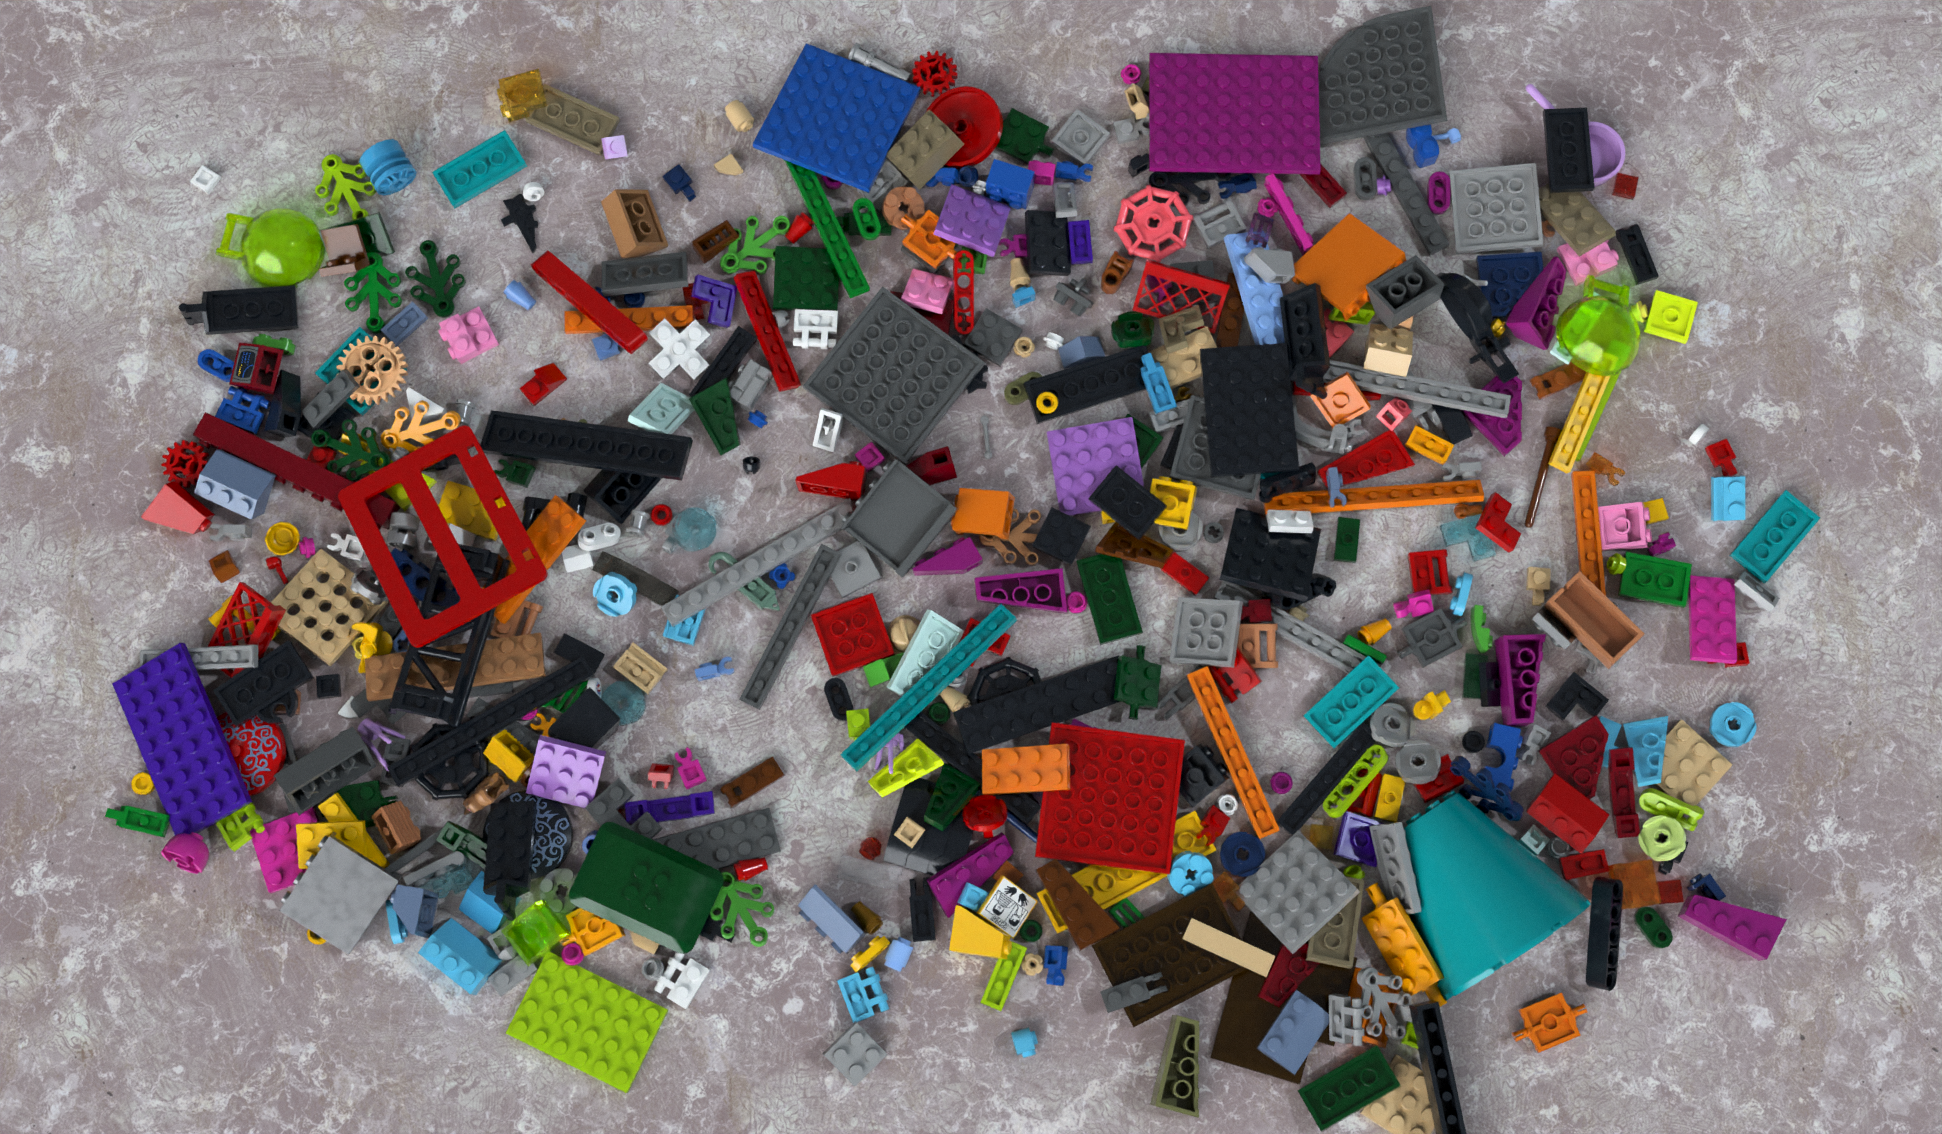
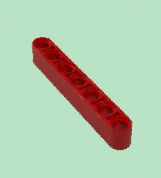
(589, 302)

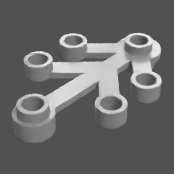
(1369, 981)

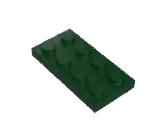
(1109, 598)
(1349, 1088)

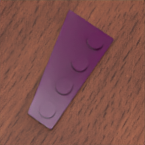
(971, 868)

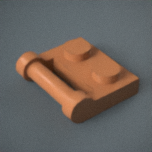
(509, 629)
(1250, 644)

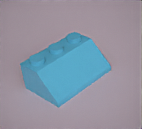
(461, 956)

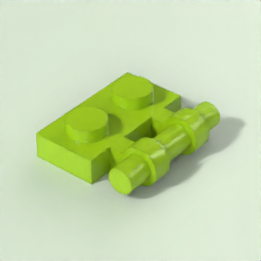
(236, 831)

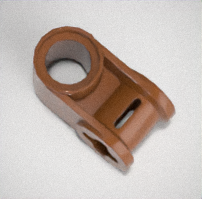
(1117, 269)

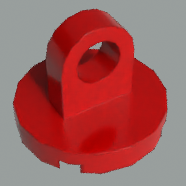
(985, 814)

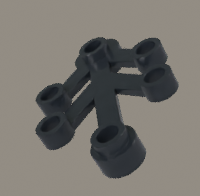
(1186, 180)

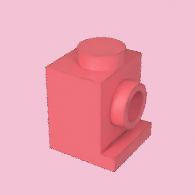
(1398, 409)

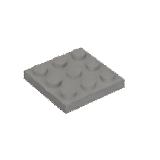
(1206, 632)

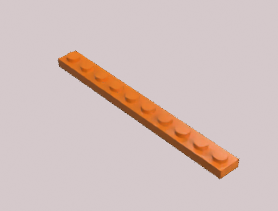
(1381, 497)

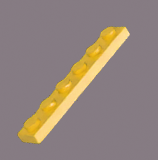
(1578, 422)

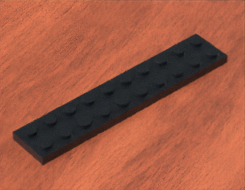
(586, 445)

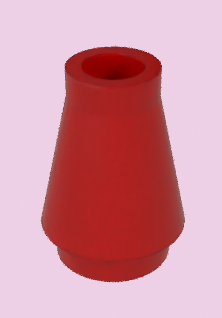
(801, 225)
(749, 868)

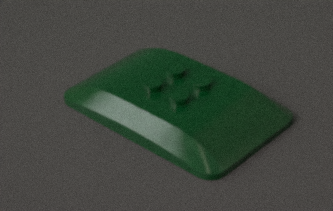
(646, 887)

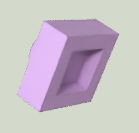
(614, 147)

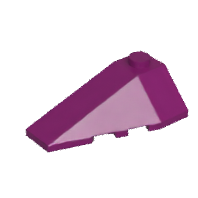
(1534, 312)

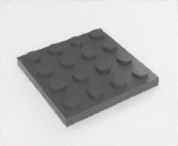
(1193, 460)

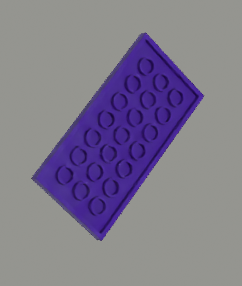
(181, 741)

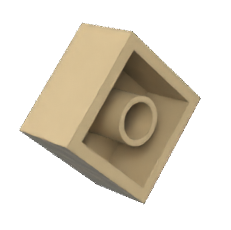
(1388, 350)

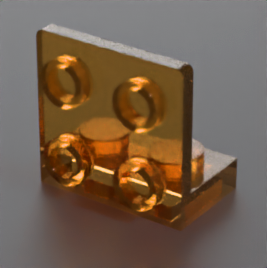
(1638, 882)

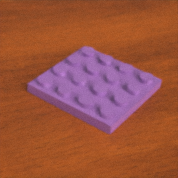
(1086, 456)

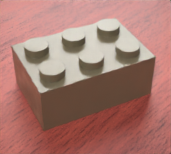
(924, 149)

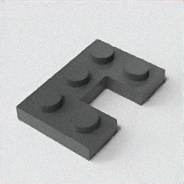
(606, 807)

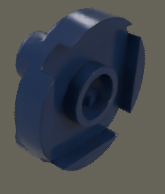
(1235, 865)

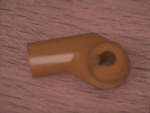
(1463, 510)

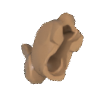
(485, 793)

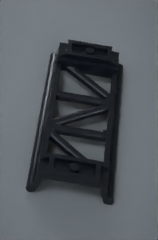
(437, 702)

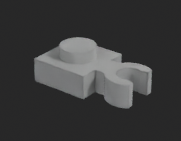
(1128, 130)
(1533, 739)

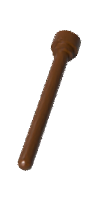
(1551, 437)

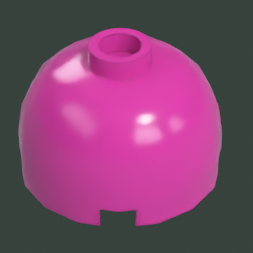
(187, 851)

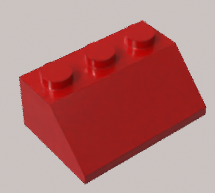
(1567, 813)

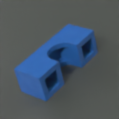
(1505, 741)

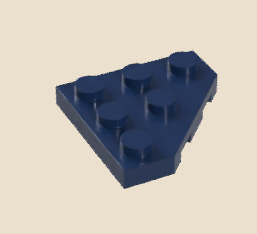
(1507, 278)

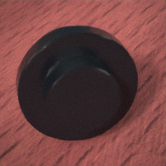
(1473, 741)

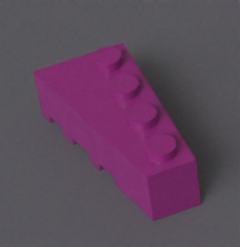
(1029, 590)
(1519, 674)
(1737, 926)

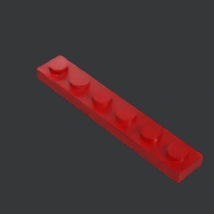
(767, 331)

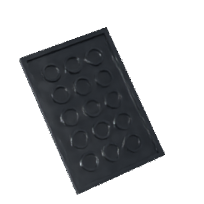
(1249, 410)

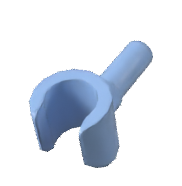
(1453, 135)

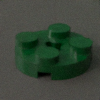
(1132, 338)

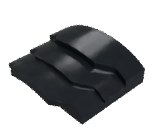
(935, 847)

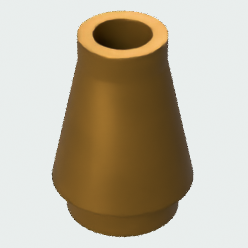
(867, 918)

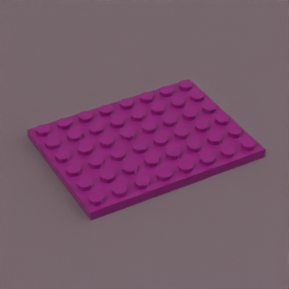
(1234, 113)

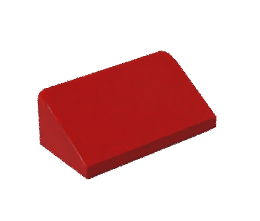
(1367, 799)

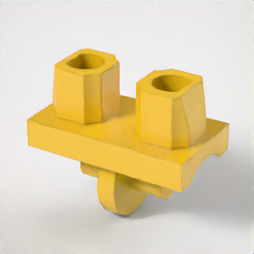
(1431, 705)

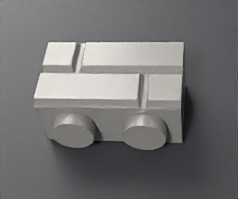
(749, 384)

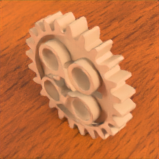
(388, 380)

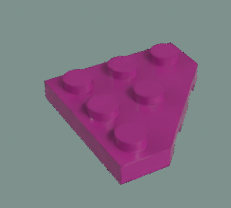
(1501, 432)

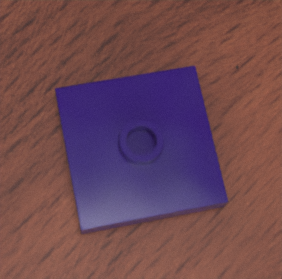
(1355, 839)

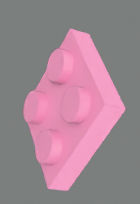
(927, 291)

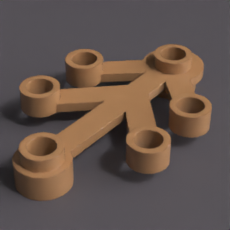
(1016, 538)

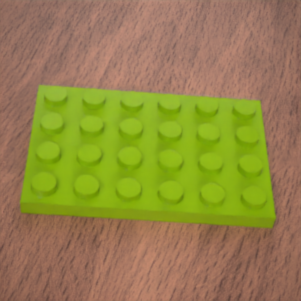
(587, 1022)

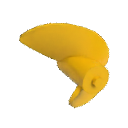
(374, 641)

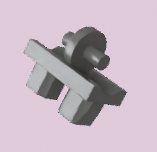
(1065, 292)

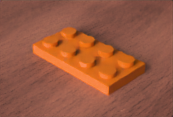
(1025, 769)

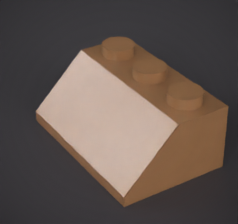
(634, 222)

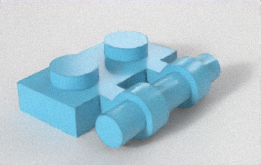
(856, 997)

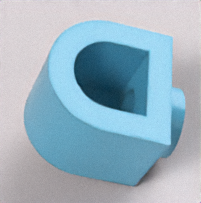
(1024, 1042)

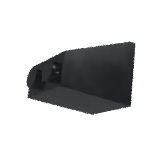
(586, 722)

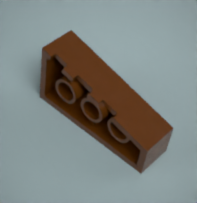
(1078, 910)

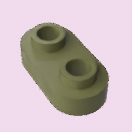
(1018, 385)

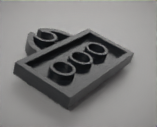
(266, 687)

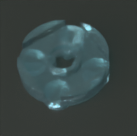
(683, 533)
(635, 699)

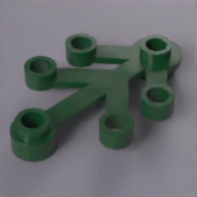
(437, 282)
(355, 451)

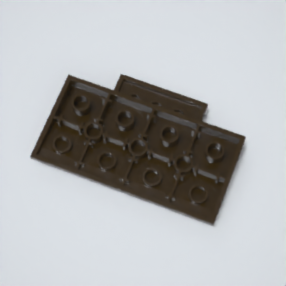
(1249, 1017)

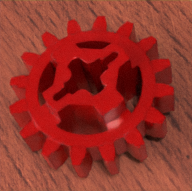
(931, 65)
(177, 460)

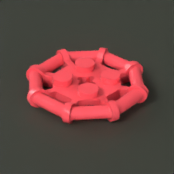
(1164, 227)

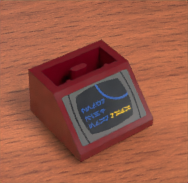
(256, 367)

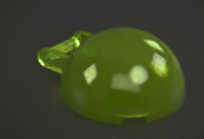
(276, 246)
(1600, 330)

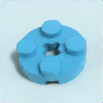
(622, 586)
(1744, 720)
(1193, 861)

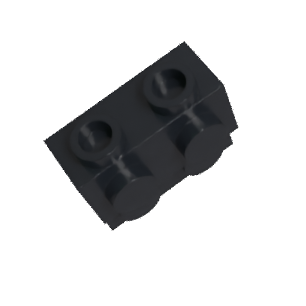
(1200, 774)

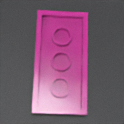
(1712, 619)

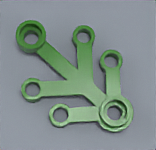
(752, 247)
(740, 906)

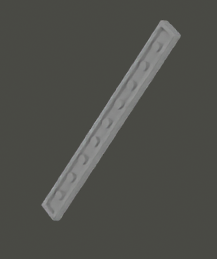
(1423, 390)
(757, 564)

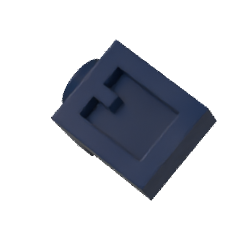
(1709, 885)

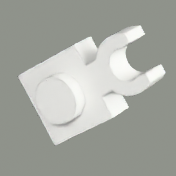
(350, 547)

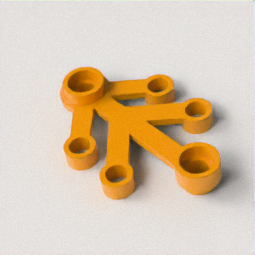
(414, 430)

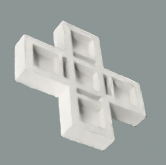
(679, 349)

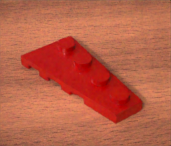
(1373, 459)

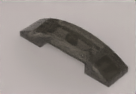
(646, 584)

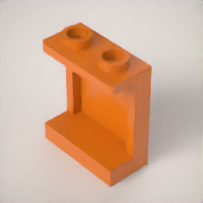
(983, 512)

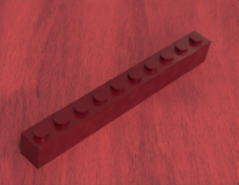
(286, 466)

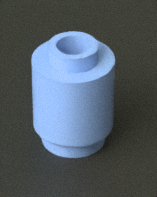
(898, 954)

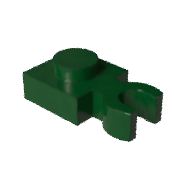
(517, 473)

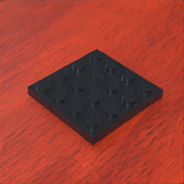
(1269, 560)

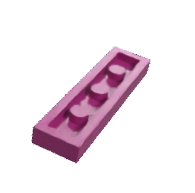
(1285, 207)

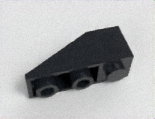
(285, 406)

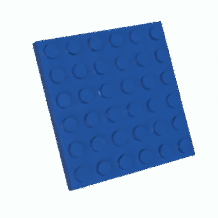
(837, 117)

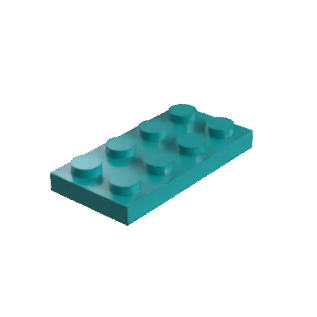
(479, 169)
(1775, 536)
(1351, 701)

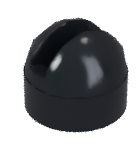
(751, 464)

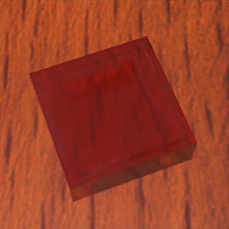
(1670, 891)

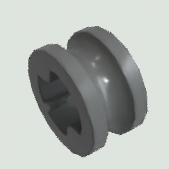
(1210, 538)

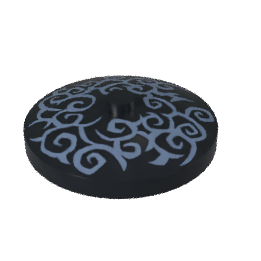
(552, 833)

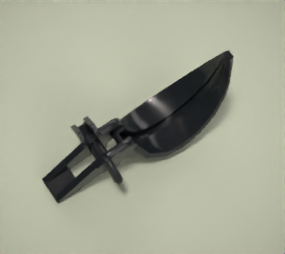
(1474, 317)

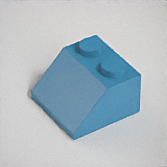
(482, 907)

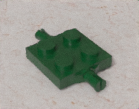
(1023, 137)
(1137, 682)
(365, 800)

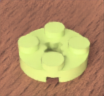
(1650, 834)

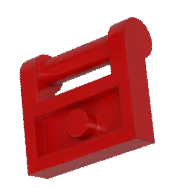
(1423, 574)

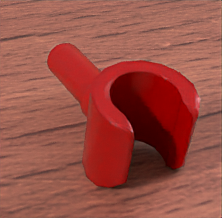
(275, 562)

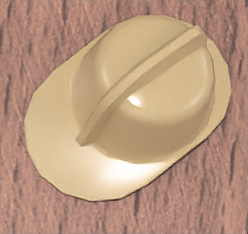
(901, 632)

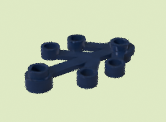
(1486, 789)

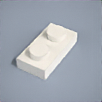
(1289, 521)

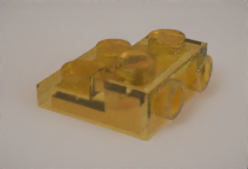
(521, 94)

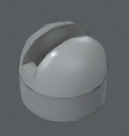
(780, 319)

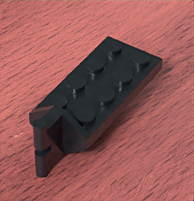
(244, 310)
(1306, 338)
(509, 853)

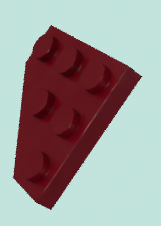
(1578, 755)

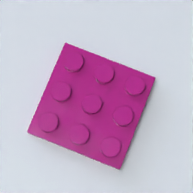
(278, 849)

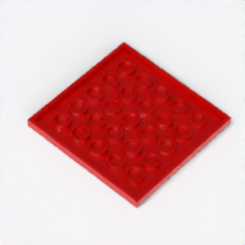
(1117, 802)

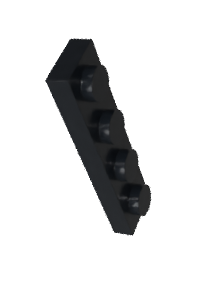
(726, 360)

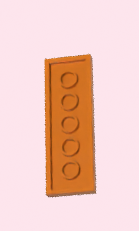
(550, 536)

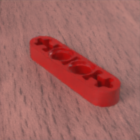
(959, 292)

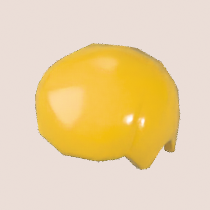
(282, 538)

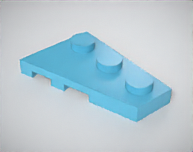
(1648, 745)

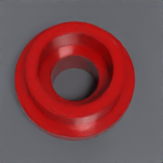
(658, 509)

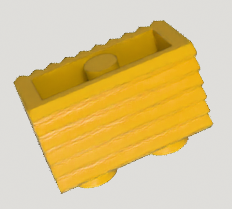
(509, 755)

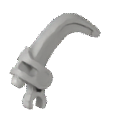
(1330, 441)

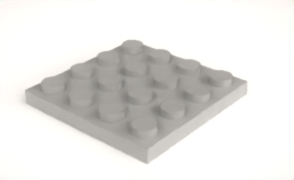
(1496, 208)
(1296, 892)

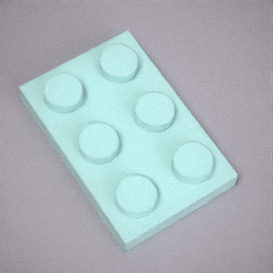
(662, 410)

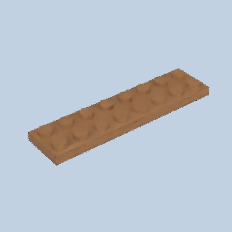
(500, 662)

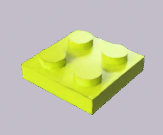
(1670, 316)

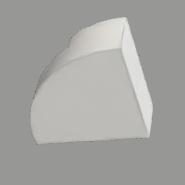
(347, 711)

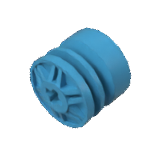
(387, 167)

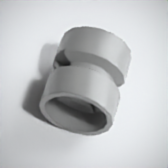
(404, 523)

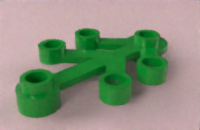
(372, 289)

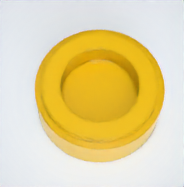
(142, 784)

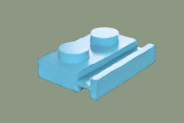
(1728, 498)
(686, 631)

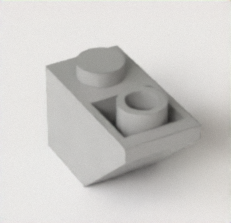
(1271, 265)

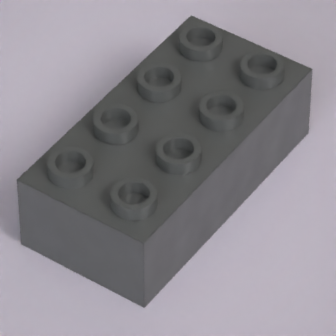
(325, 770)

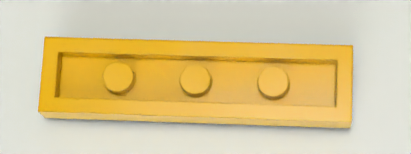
(337, 810)

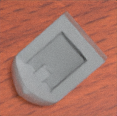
(502, 946)

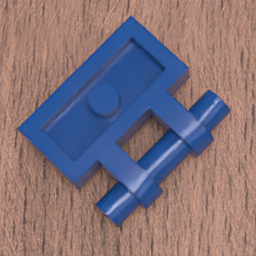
(239, 415)

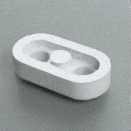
(600, 536)

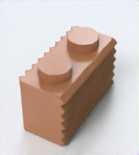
(396, 827)

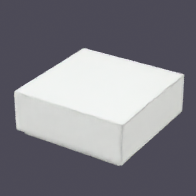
(205, 179)

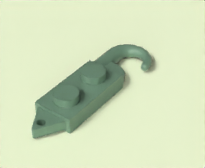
(756, 591)

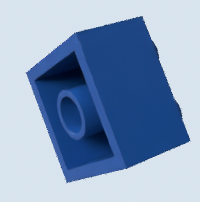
(1010, 184)

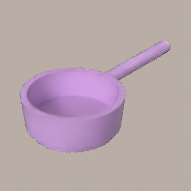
(1605, 142)

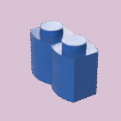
(1423, 144)

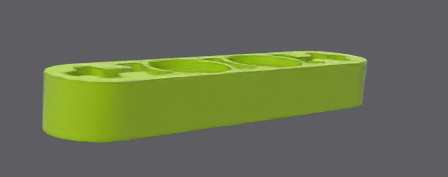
(1359, 783)

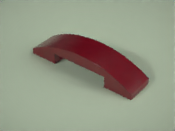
(1622, 792)

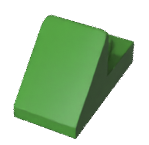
(882, 670)

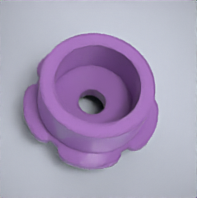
(1383, 186)

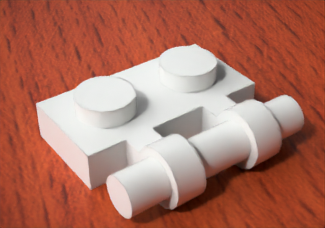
(815, 322)
(688, 982)

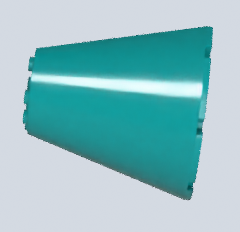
(1480, 893)

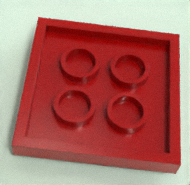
(852, 634)

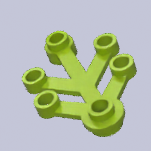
(343, 185)

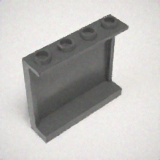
(899, 517)

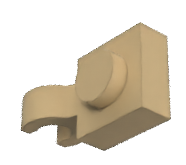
(1539, 582)

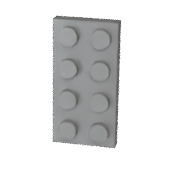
(1395, 865)

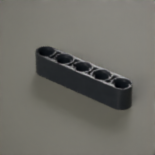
(1604, 933)

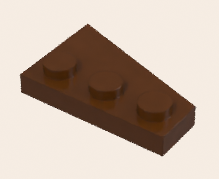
(1124, 545)

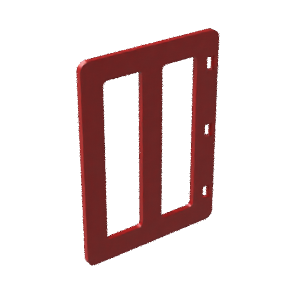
(473, 598)

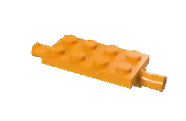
(1402, 946)

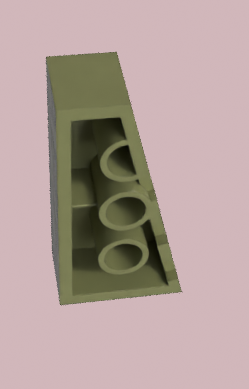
(1179, 1068)

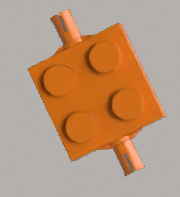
(924, 243)
(1549, 1022)

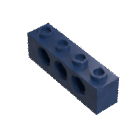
(420, 572)

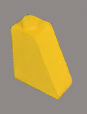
(977, 936)

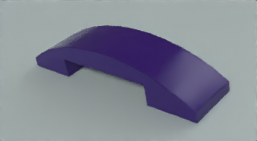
(672, 808)

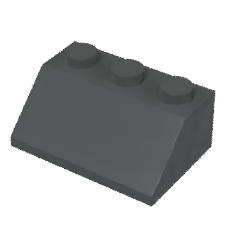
(1404, 291)

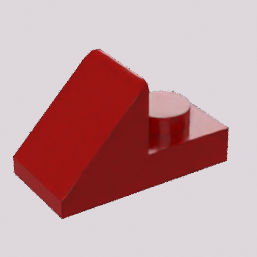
(543, 383)

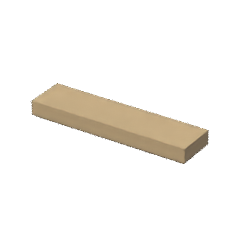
(1228, 947)

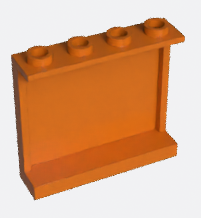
(1347, 262)

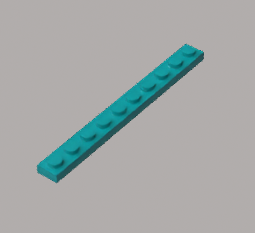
(928, 687)

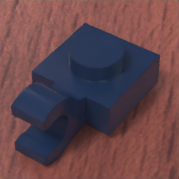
(679, 181)
(1240, 184)

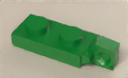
(140, 820)

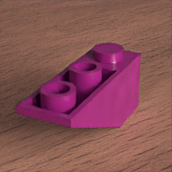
(955, 560)

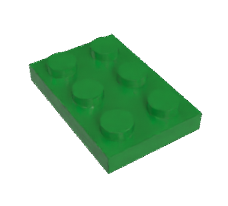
(1655, 580)

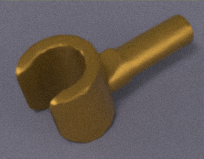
(1181, 394)

